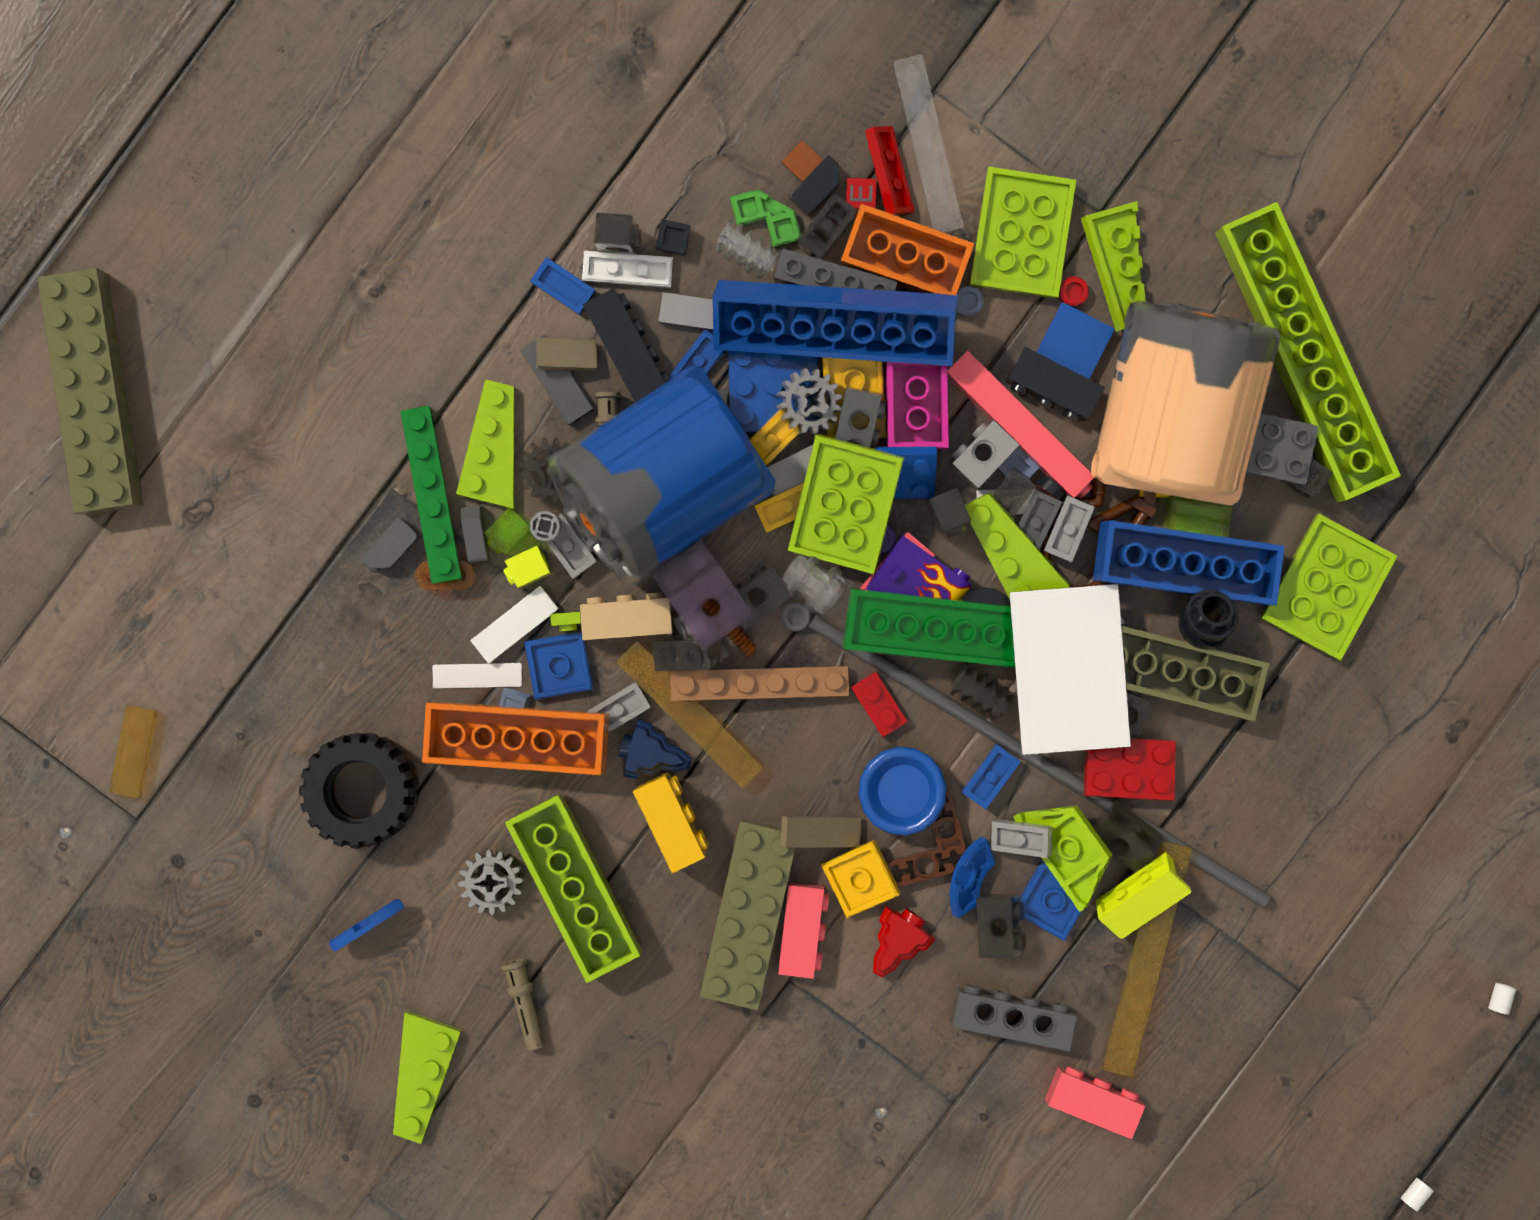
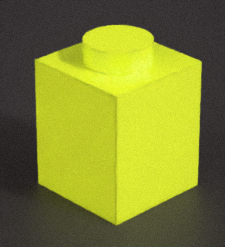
(527, 567)

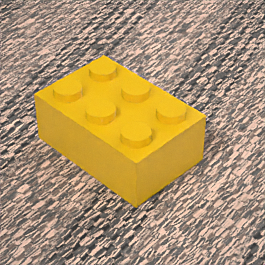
(671, 821)

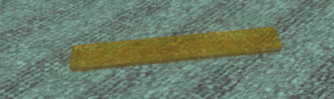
(1142, 978)

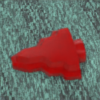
(899, 939)

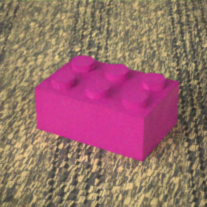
(916, 405)

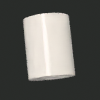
(1502, 998)
(1417, 1194)

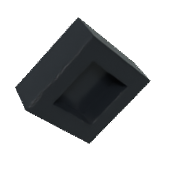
(673, 237)

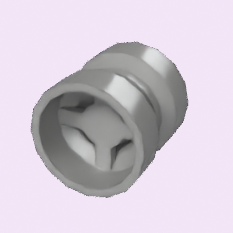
(549, 528)

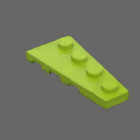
(1115, 252)
(489, 459)
(1010, 550)
(423, 1066)

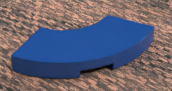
(969, 875)
(366, 924)

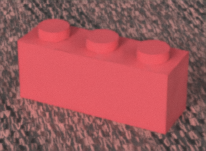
(802, 930)
(1095, 1101)

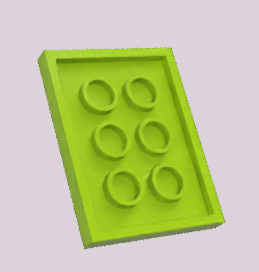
(1022, 232)
(846, 503)
(1329, 586)

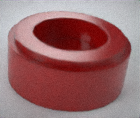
(1073, 291)

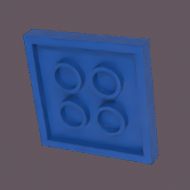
(758, 379)

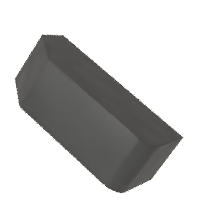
(473, 532)
(391, 545)

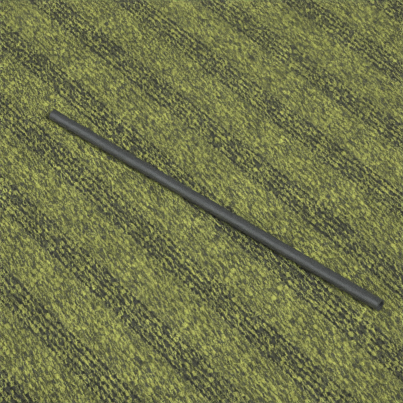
(1037, 760)

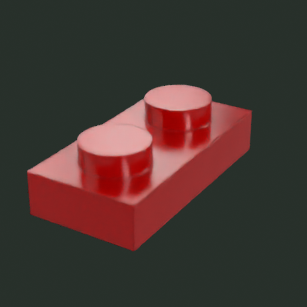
(879, 704)

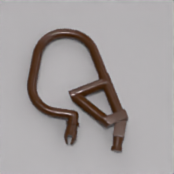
(1145, 507)

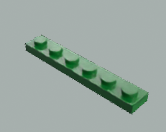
(431, 495)

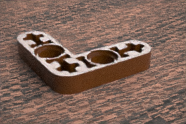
(944, 846)

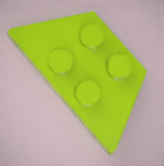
(1077, 851)

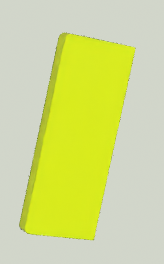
(1141, 897)

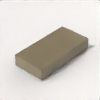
(566, 354)

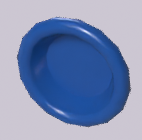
(902, 791)

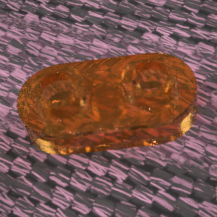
(423, 569)

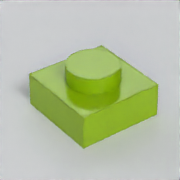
(566, 621)

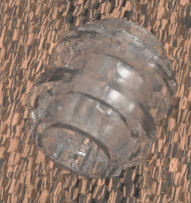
(814, 583)

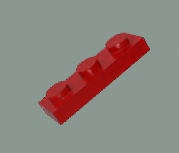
(889, 170)

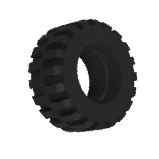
(321, 801)

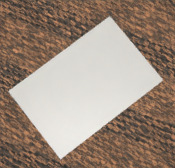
(1070, 669)

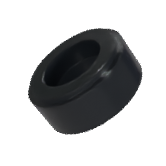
(1050, 487)

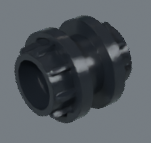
(1208, 619)

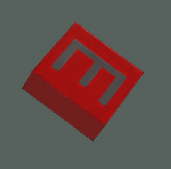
(860, 192)

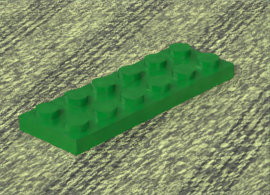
(929, 627)

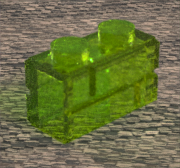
(1198, 516)

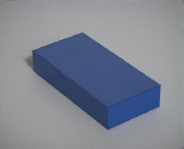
(562, 286)

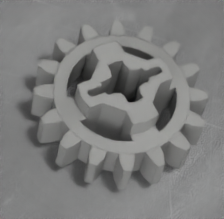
(798, 394)
(491, 868)

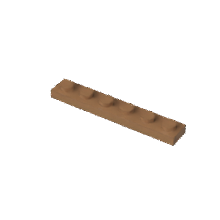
(759, 683)

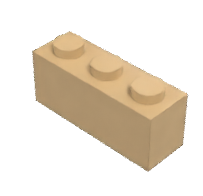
(626, 617)

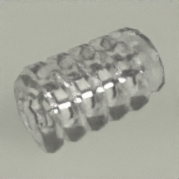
(746, 250)

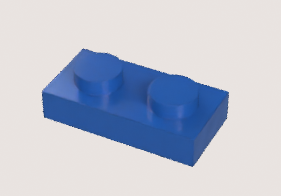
(990, 776)

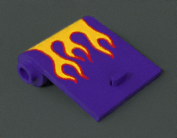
(916, 572)

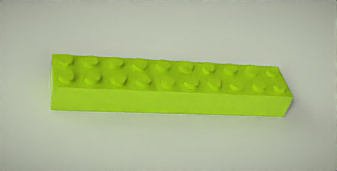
(1308, 351)

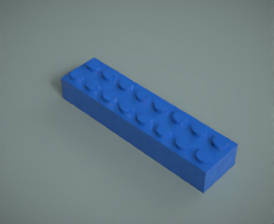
(835, 322)

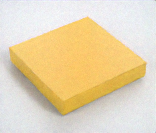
(860, 878)

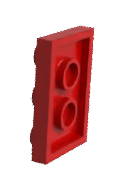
(1132, 772)

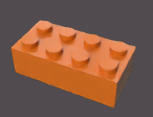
(906, 252)

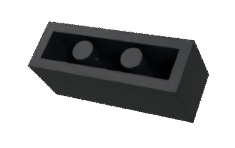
(1054, 385)

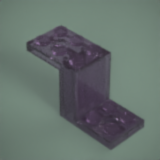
(691, 581)

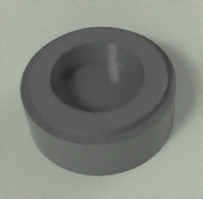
(795, 616)

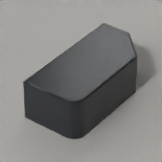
(817, 187)

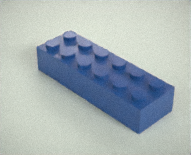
(1188, 562)

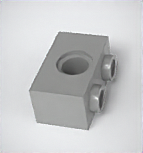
(1000, 447)

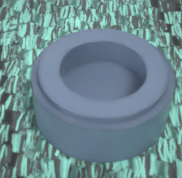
(969, 301)

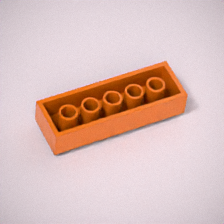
(515, 738)

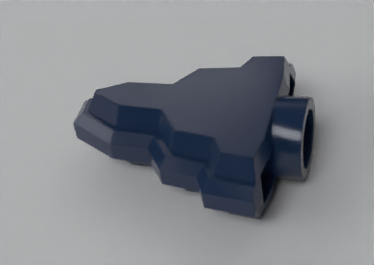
(649, 753)

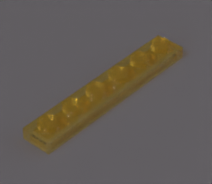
(690, 717)

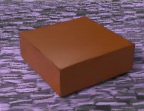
(801, 161)

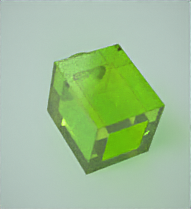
(507, 532)

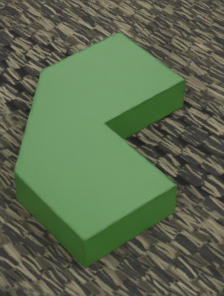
(757, 207)

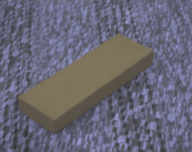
(820, 831)

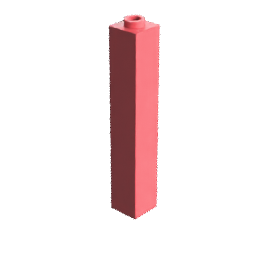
(1034, 439)

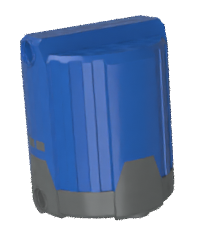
(659, 476)

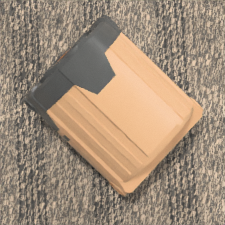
(1184, 402)

